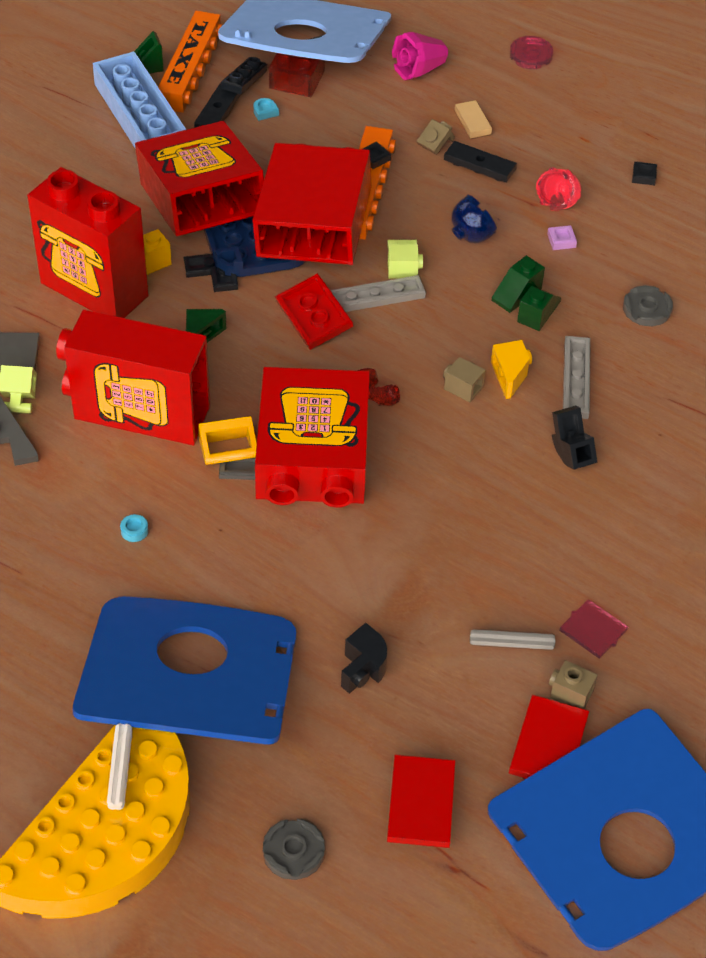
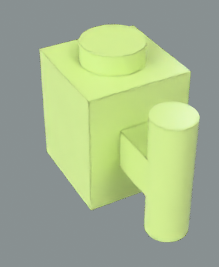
(403, 258)
(17, 384)

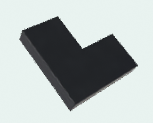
(203, 266)

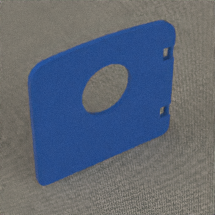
(132, 685)
(568, 804)

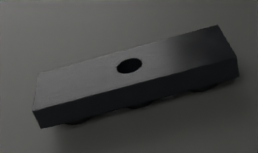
(244, 75)
(217, 107)
(480, 161)

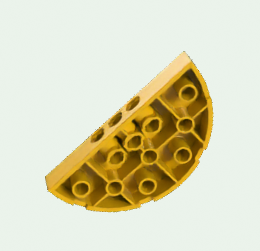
(89, 857)

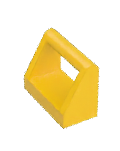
(227, 430)

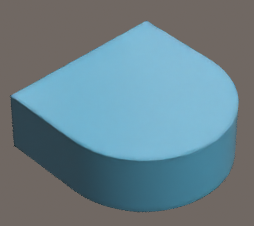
(265, 108)

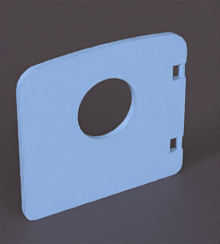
(347, 28)

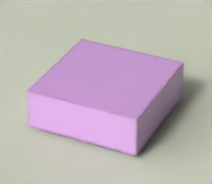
(562, 237)

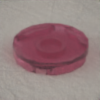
(531, 52)

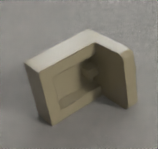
(435, 136)

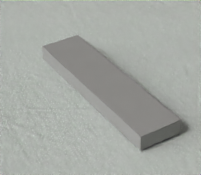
(380, 293)
(577, 374)

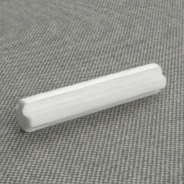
(119, 766)

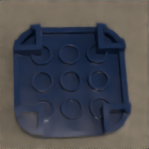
(235, 250)

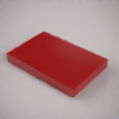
(314, 311)
(547, 735)
(421, 801)

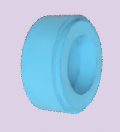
(134, 528)

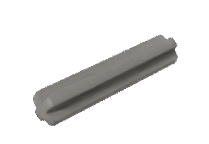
(512, 639)

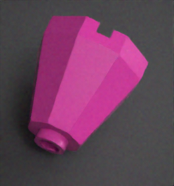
(417, 54)

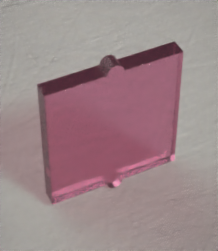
(593, 628)

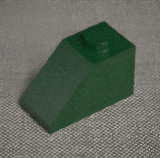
(517, 282)
(537, 307)

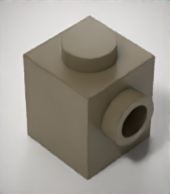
(464, 379)
(572, 685)

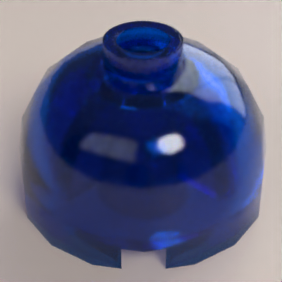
(471, 221)

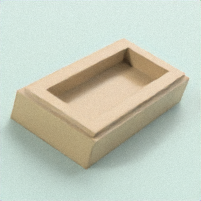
(473, 119)

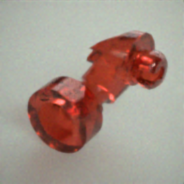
(384, 396)

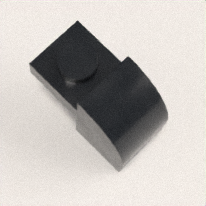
(570, 441)
(368, 657)

